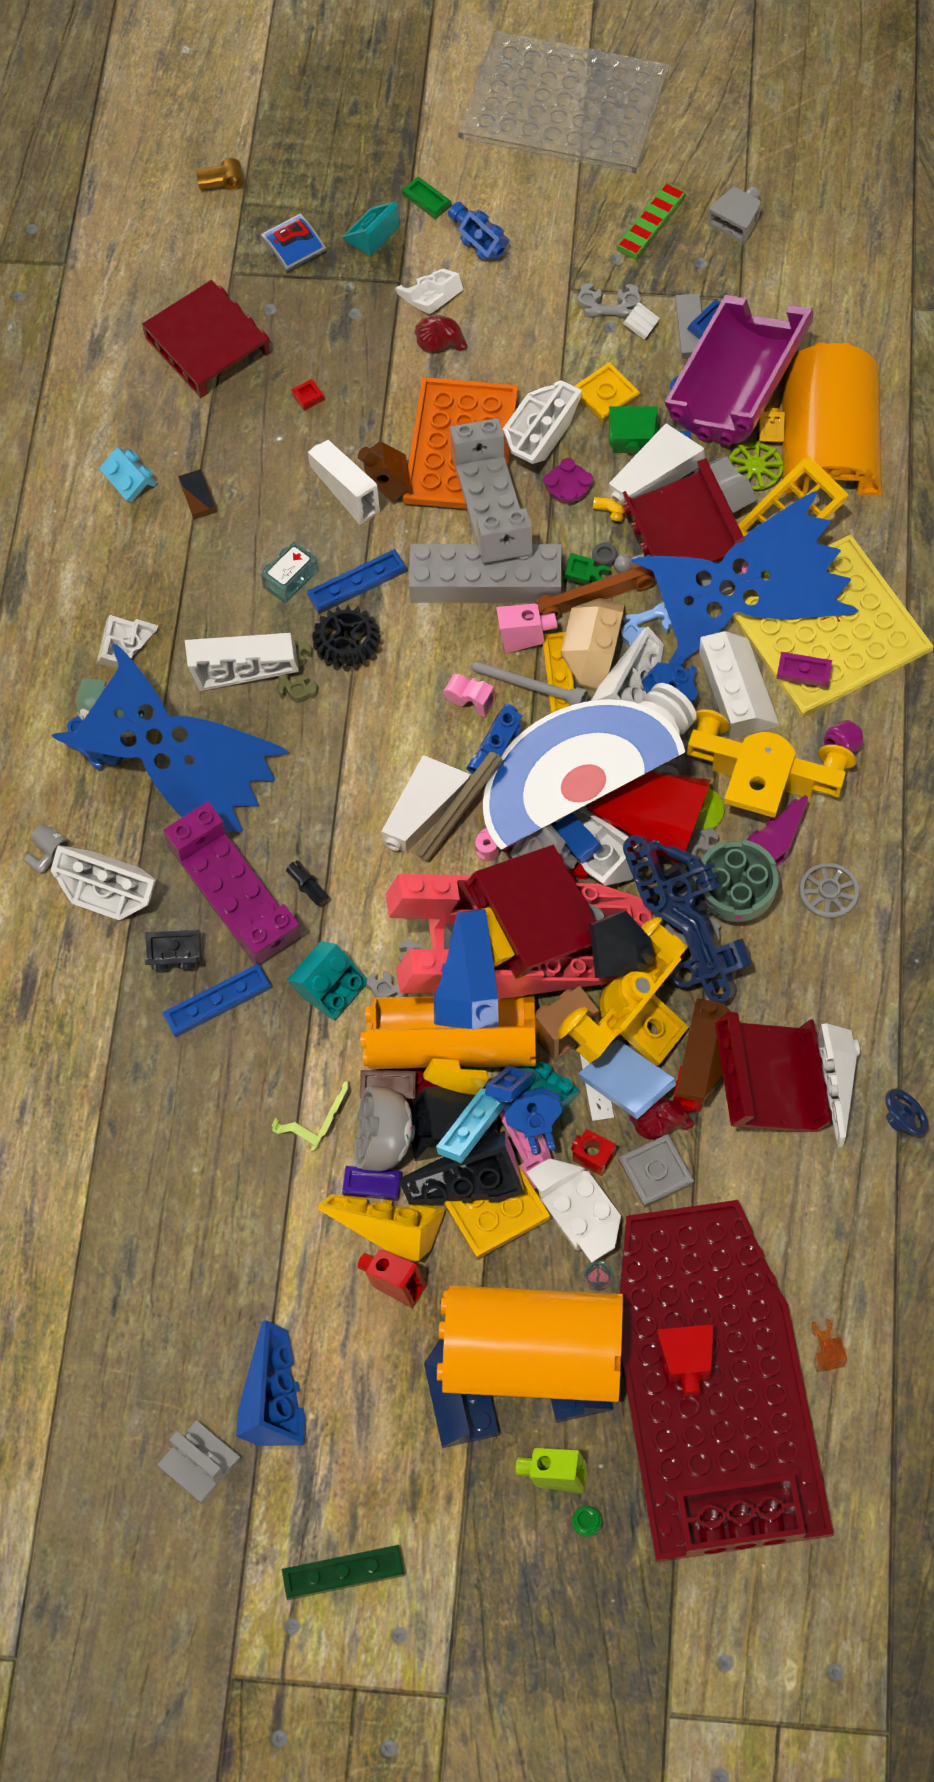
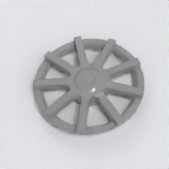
(829, 890)

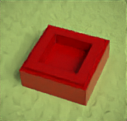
(307, 394)

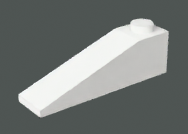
(608, 863)
(838, 1066)

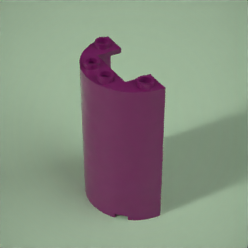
(735, 370)

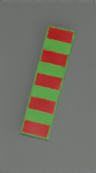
(651, 221)

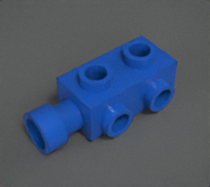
(489, 241)
(496, 740)

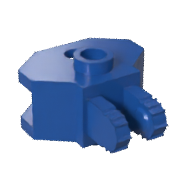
(673, 675)
(535, 1118)

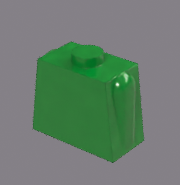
(631, 427)

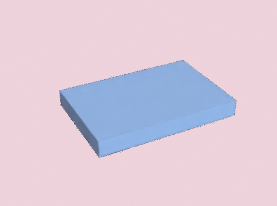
(627, 1079)

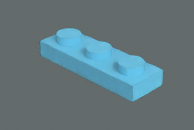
(470, 1127)

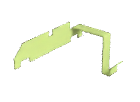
(306, 1134)

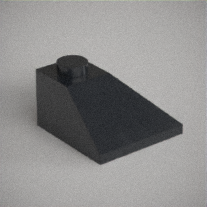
(620, 946)

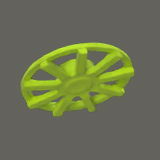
(755, 465)

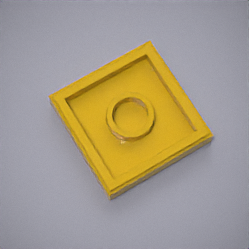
(606, 389)

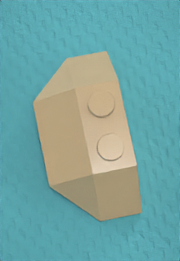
(592, 640)

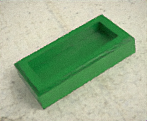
(426, 197)

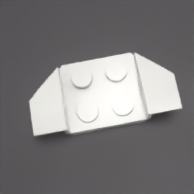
(577, 1206)

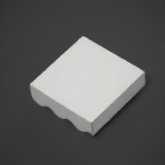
(641, 320)

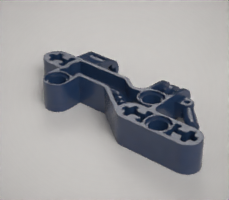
(681, 911)

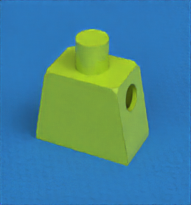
(564, 1471)

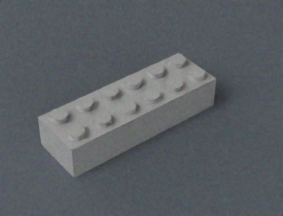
(458, 576)

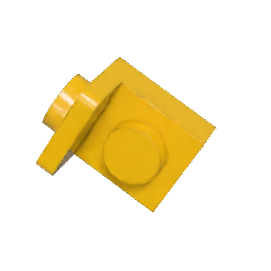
(771, 426)

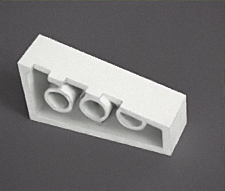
(240, 659)

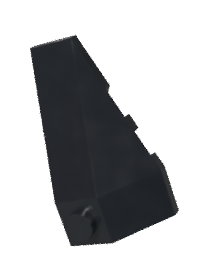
(485, 1174)

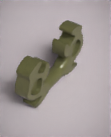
(298, 690)

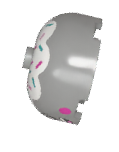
(382, 1129)

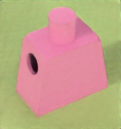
(523, 626)

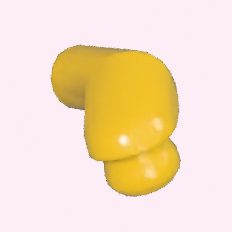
(609, 505)

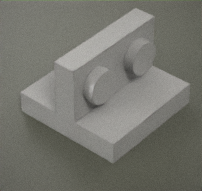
(542, 838)
(198, 1461)

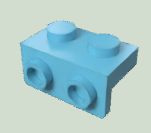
(127, 473)

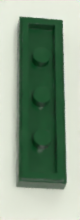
(342, 1572)

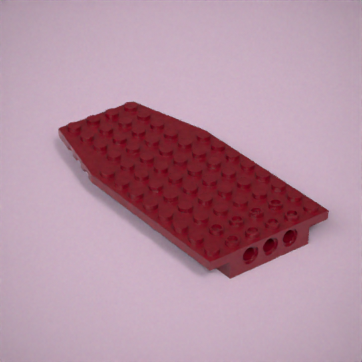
(741, 1455)

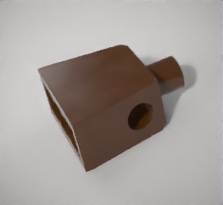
(387, 469)

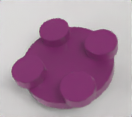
(568, 481)

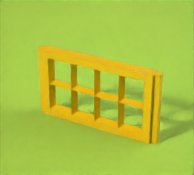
(822, 479)

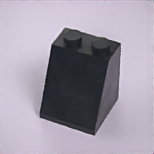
(433, 1115)

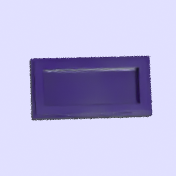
(371, 1183)

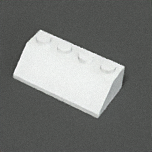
(737, 683)

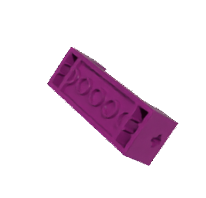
(231, 885)

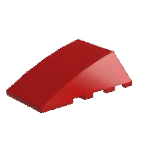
(656, 807)

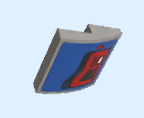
(293, 242)

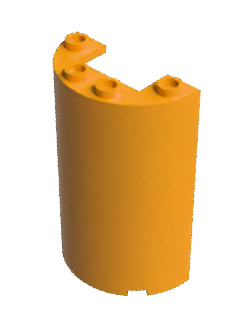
(833, 415)
(404, 1035)
(531, 1343)

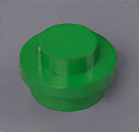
(586, 1521)

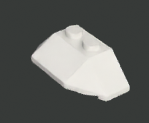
(541, 421)
(102, 882)

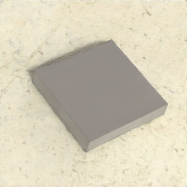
(656, 1170)

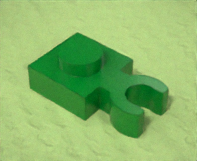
(581, 570)

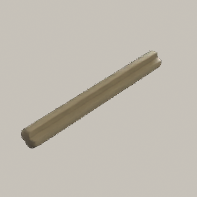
(458, 806)

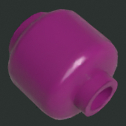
(845, 734)

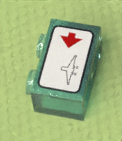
(289, 572)

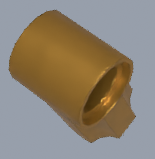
(227, 175)

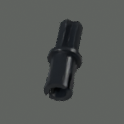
(307, 883)

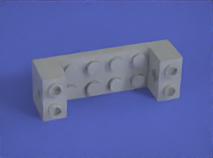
(488, 491)

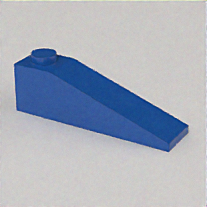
(468, 982)
(269, 1399)

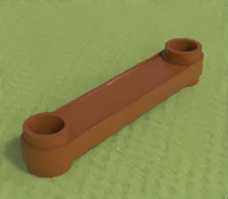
(635, 578)

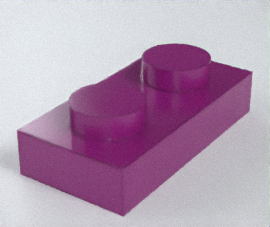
(804, 669)

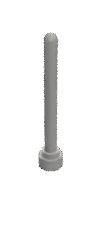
(573, 696)

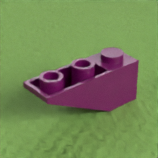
(781, 831)

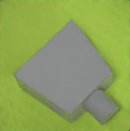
(736, 213)

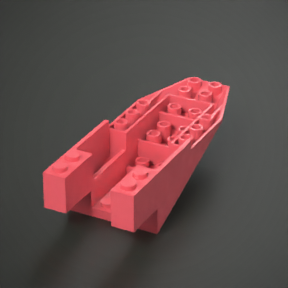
(443, 896)

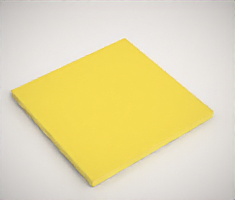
(860, 645)

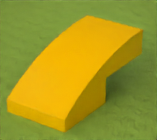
(448, 1075)

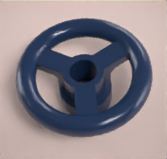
(902, 1116)

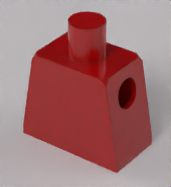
(394, 1276)
(687, 1355)

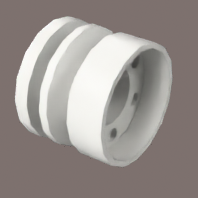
(671, 705)

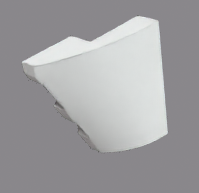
(432, 290)
(125, 634)

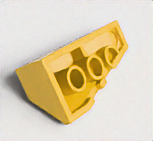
(397, 1229)

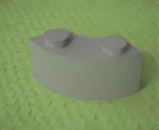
(733, 485)

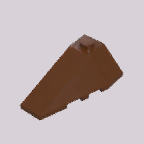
(702, 1058)

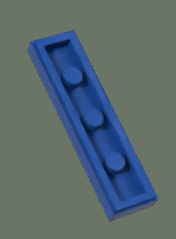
(356, 581)
(216, 1000)

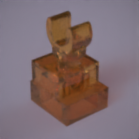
(830, 1351)

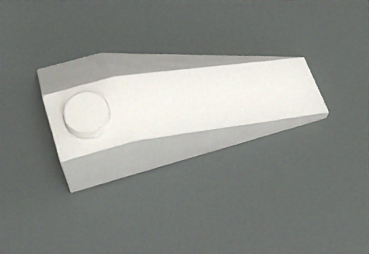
(626, 677)

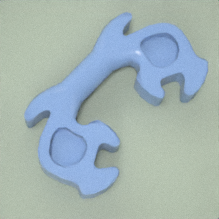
(632, 622)

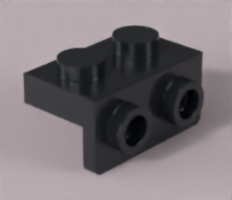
(173, 948)

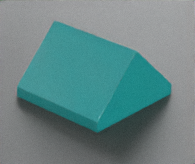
(373, 228)

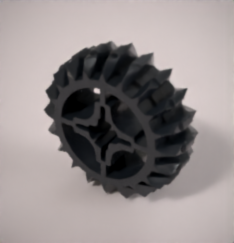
(342, 650)

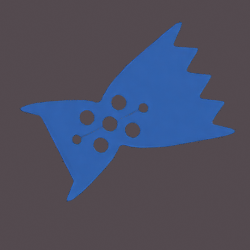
(780, 545)
(222, 755)

